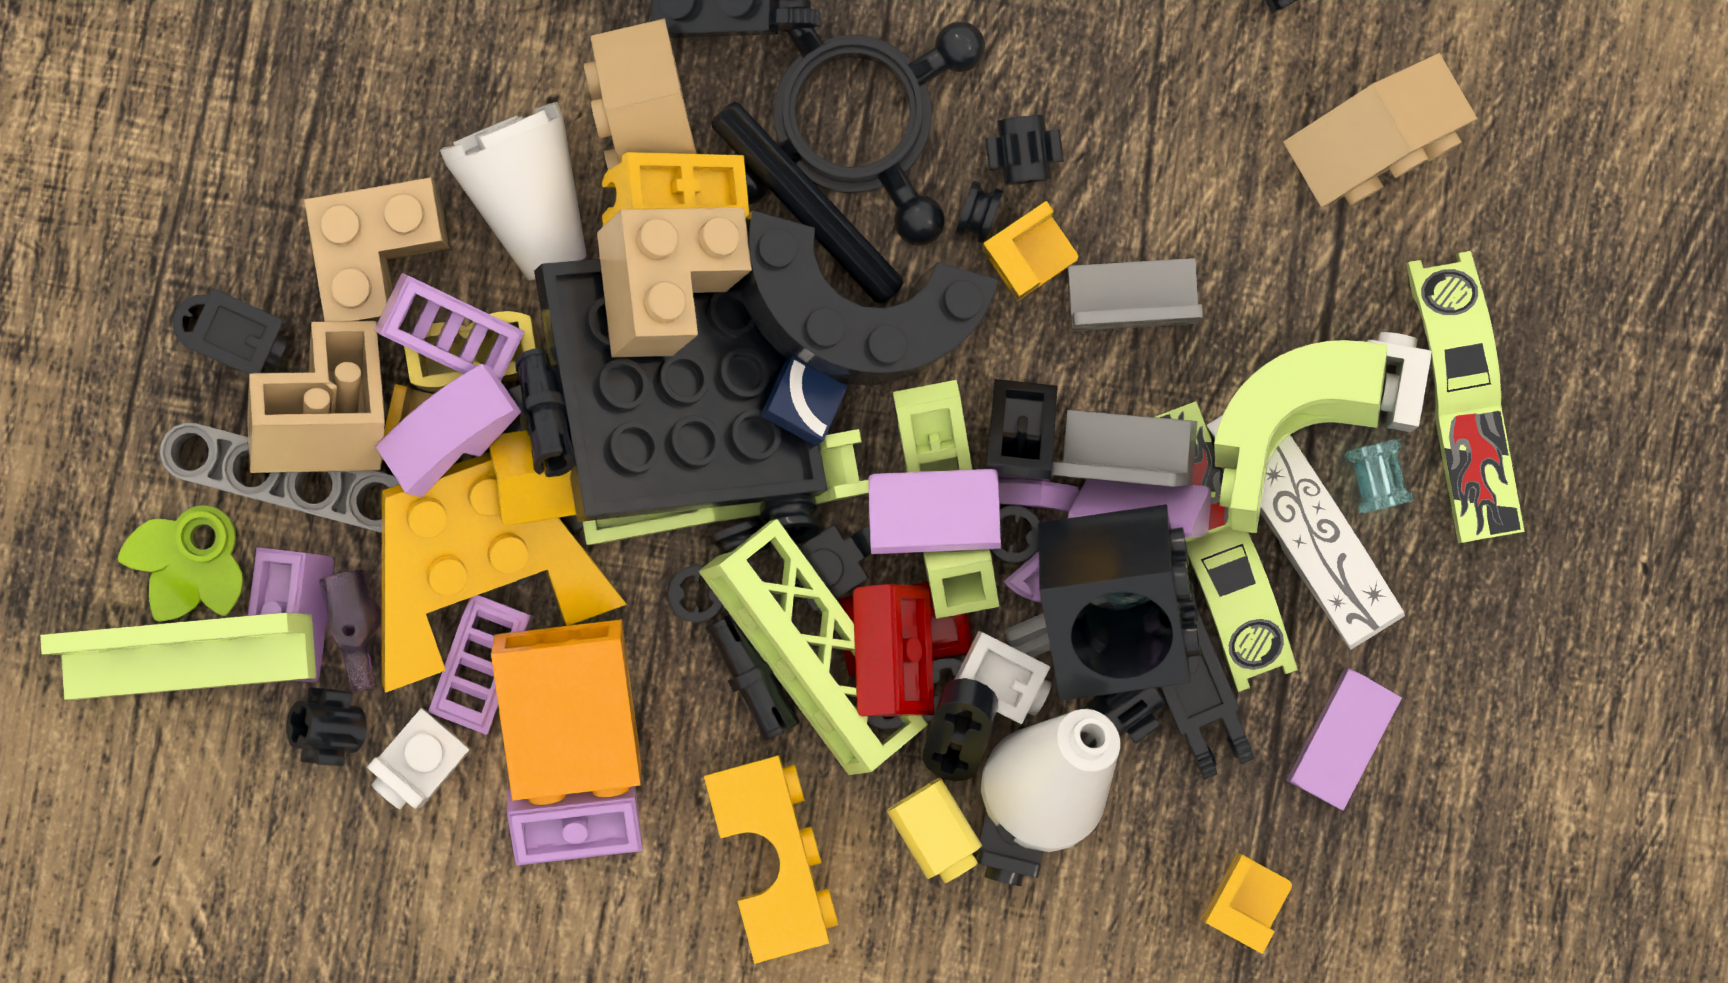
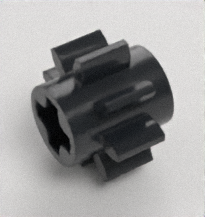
(1024, 149)
(1130, 711)
(326, 726)

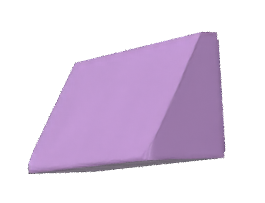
(1186, 504)
(934, 511)
(291, 584)
(1344, 738)
(574, 827)

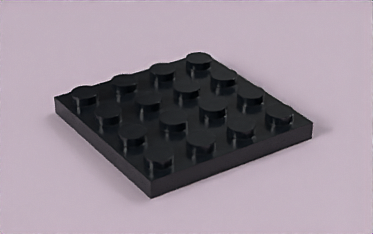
(673, 426)

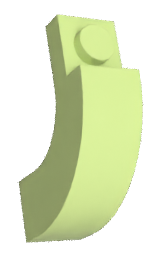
(1297, 389)
(936, 440)

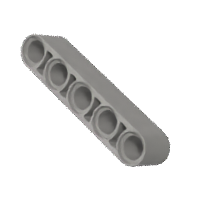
(284, 489)

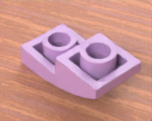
(453, 421)

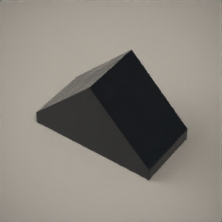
(1022, 430)

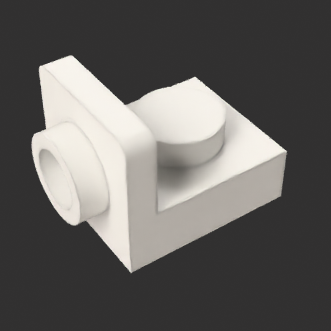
(1405, 389)
(1010, 673)
(417, 761)

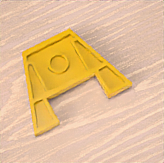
(457, 548)

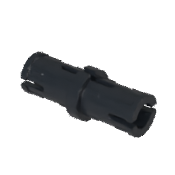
(544, 414)
(753, 679)

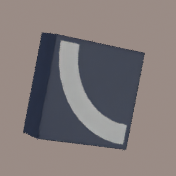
(804, 401)

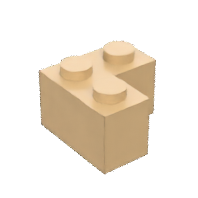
(638, 92)
(1380, 130)
(359, 233)
(656, 264)
(321, 416)

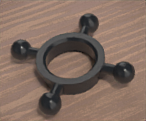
(918, 217)

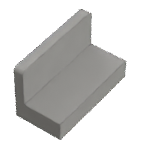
(1133, 294)
(1128, 448)

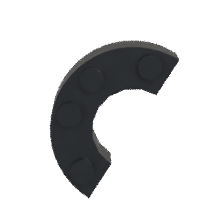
(840, 338)

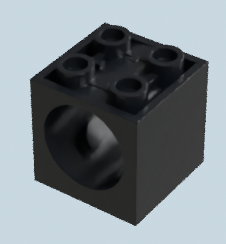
(1114, 649)

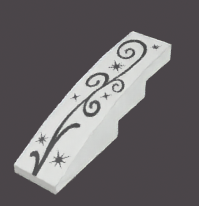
(1323, 546)

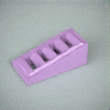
(397, 309)
(477, 607)

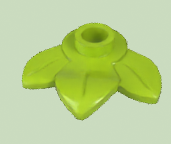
(181, 570)

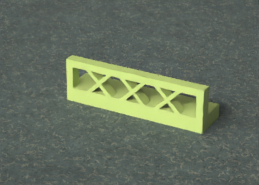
(789, 653)
(184, 655)

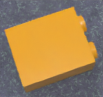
(567, 711)

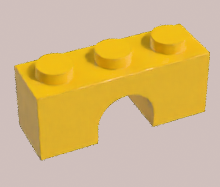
(791, 911)

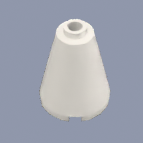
(523, 186)
(1052, 779)

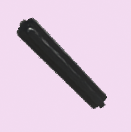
(807, 202)

